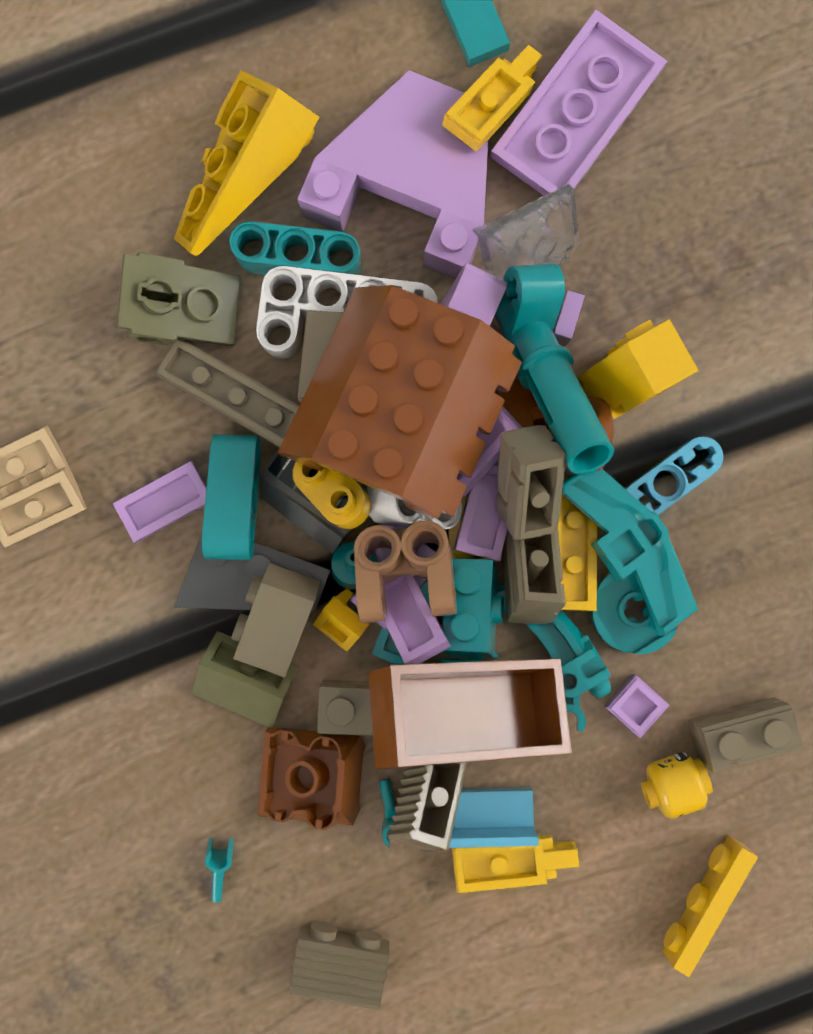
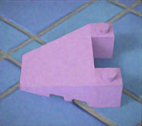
(408, 158)

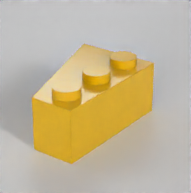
(639, 367)

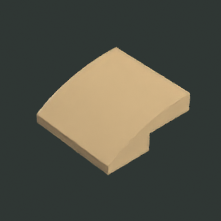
(35, 486)

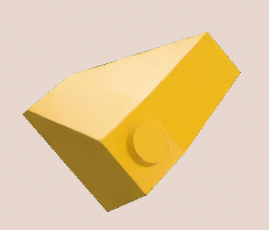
(256, 143)

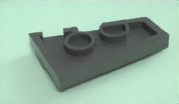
(226, 582)

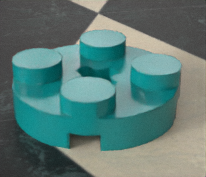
(614, 627)

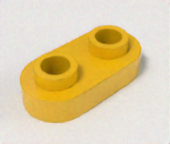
(326, 490)

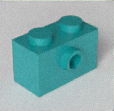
(478, 610)

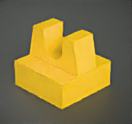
(340, 621)

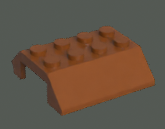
(403, 398)

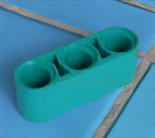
(281, 238)
(231, 497)

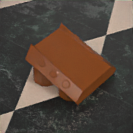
(310, 777)

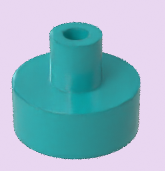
(344, 565)

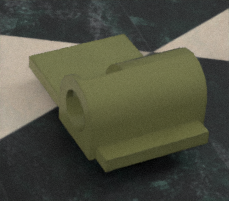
(172, 301)

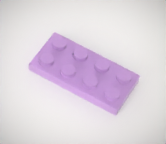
(578, 106)

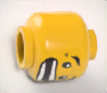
(677, 785)

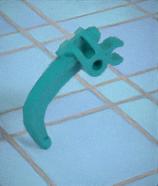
(579, 660)

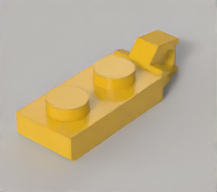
(492, 99)
(512, 866)

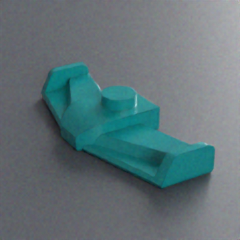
(634, 543)

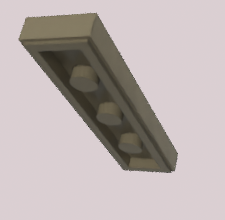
(227, 391)

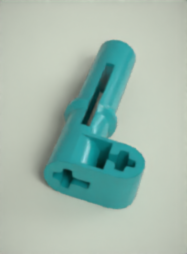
(527, 321)

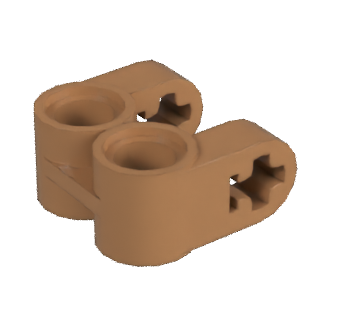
(403, 562)

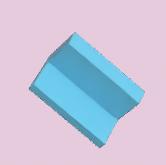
(494, 818)

